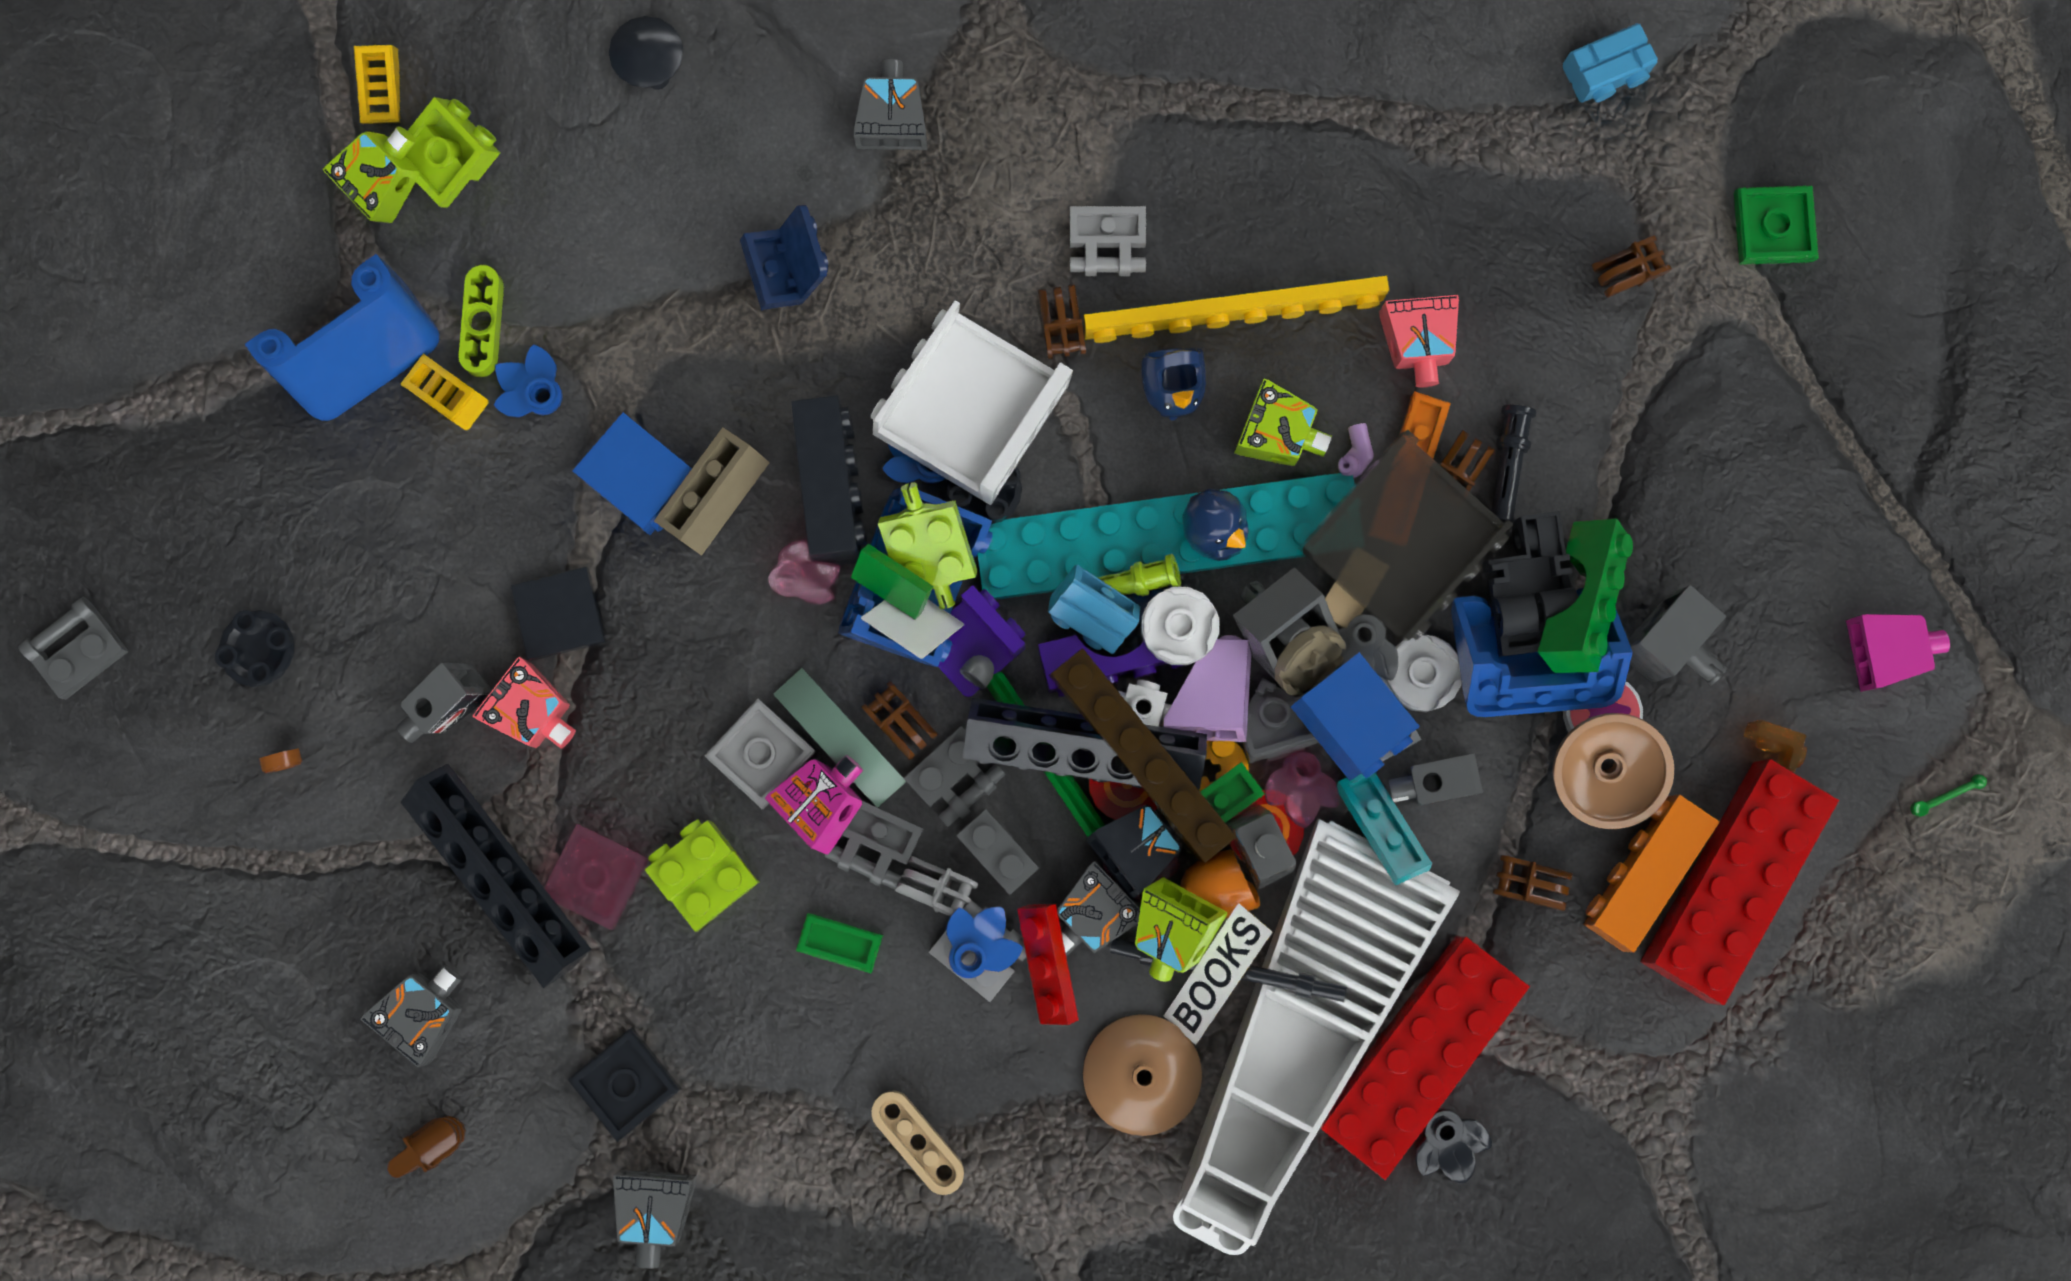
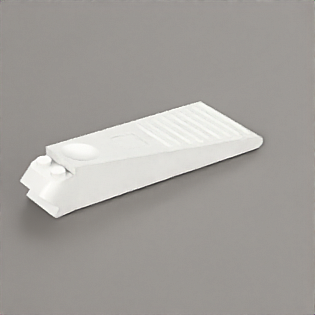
(1297, 1051)

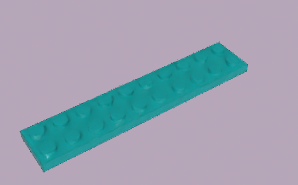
(1040, 550)

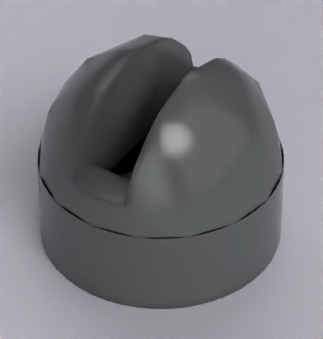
(978, 671)

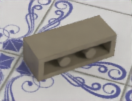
(712, 491)

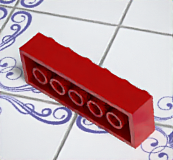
(1739, 881)
(1423, 1055)

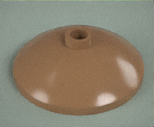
(1626, 791)
(1138, 1045)

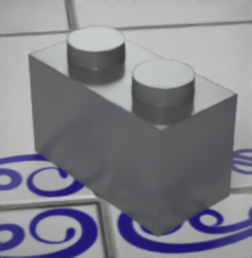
(997, 852)

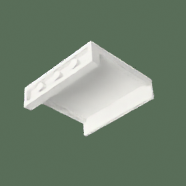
(968, 404)

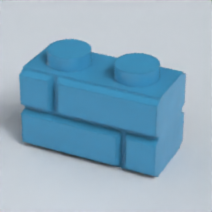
(1610, 63)
(1093, 610)

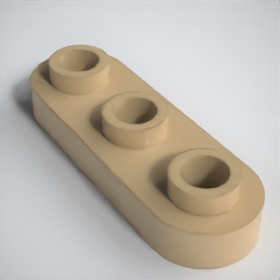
(923, 1160)

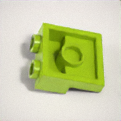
(449, 149)
(700, 873)

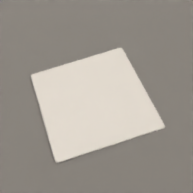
(917, 635)

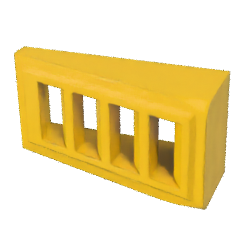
(385, 53)
(462, 408)

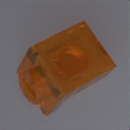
(1775, 738)

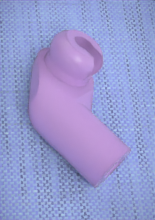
(1360, 454)

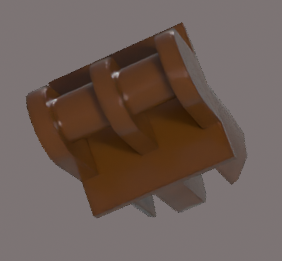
(1635, 265)
(1061, 325)
(1458, 471)
(897, 717)
(1528, 882)
(428, 1146)

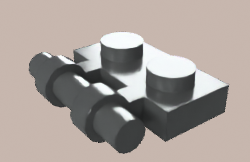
(943, 770)
(882, 833)

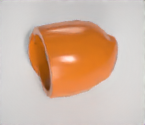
(1221, 883)

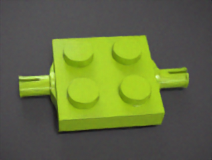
(929, 543)

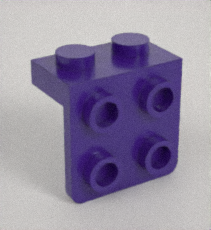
(982, 634)

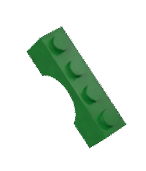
(1578, 635)

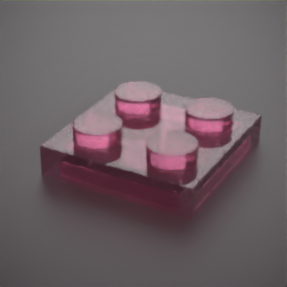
(595, 876)

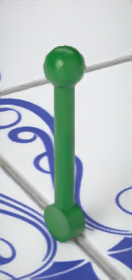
(1922, 808)

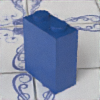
(633, 472)
(1356, 718)

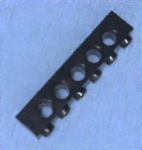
(1066, 735)
(495, 875)

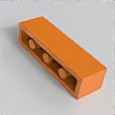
(1649, 873)

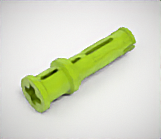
(1145, 577)

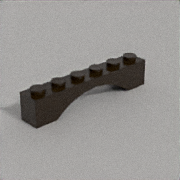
(1142, 755)

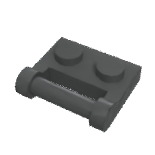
(79, 659)

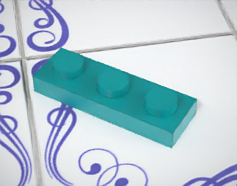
(1384, 827)

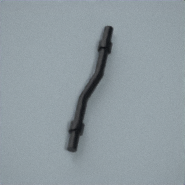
(1304, 984)

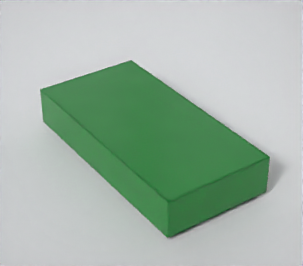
(891, 581)
(839, 943)

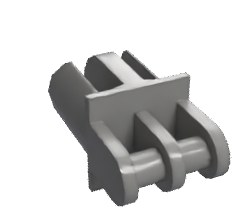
(938, 888)

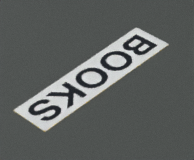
(1217, 973)

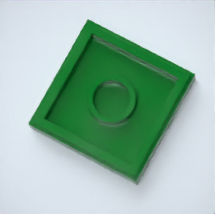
(1775, 225)

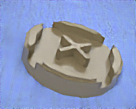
(1309, 659)

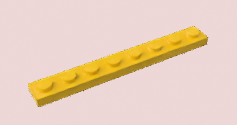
(1251, 307)

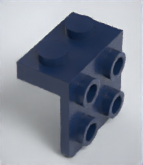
(785, 261)

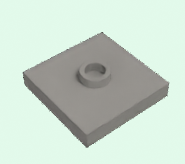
(759, 752)

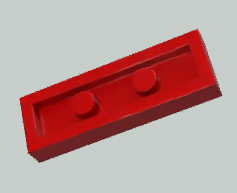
(1048, 964)

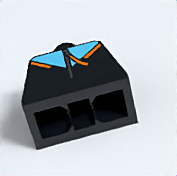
(1136, 848)

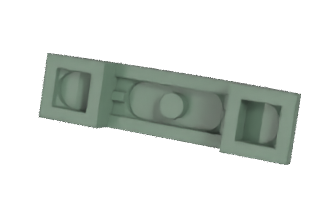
(839, 736)

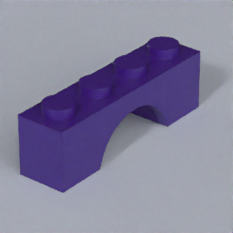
(1139, 661)

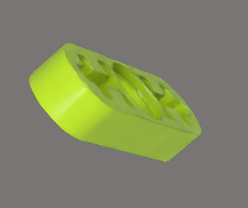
(494, 295)

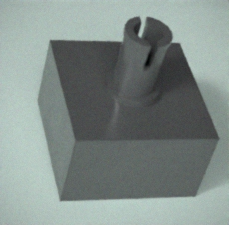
(1280, 615)
(1675, 637)

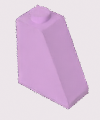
(1216, 693)

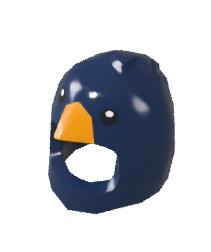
(1174, 380)
(1215, 522)

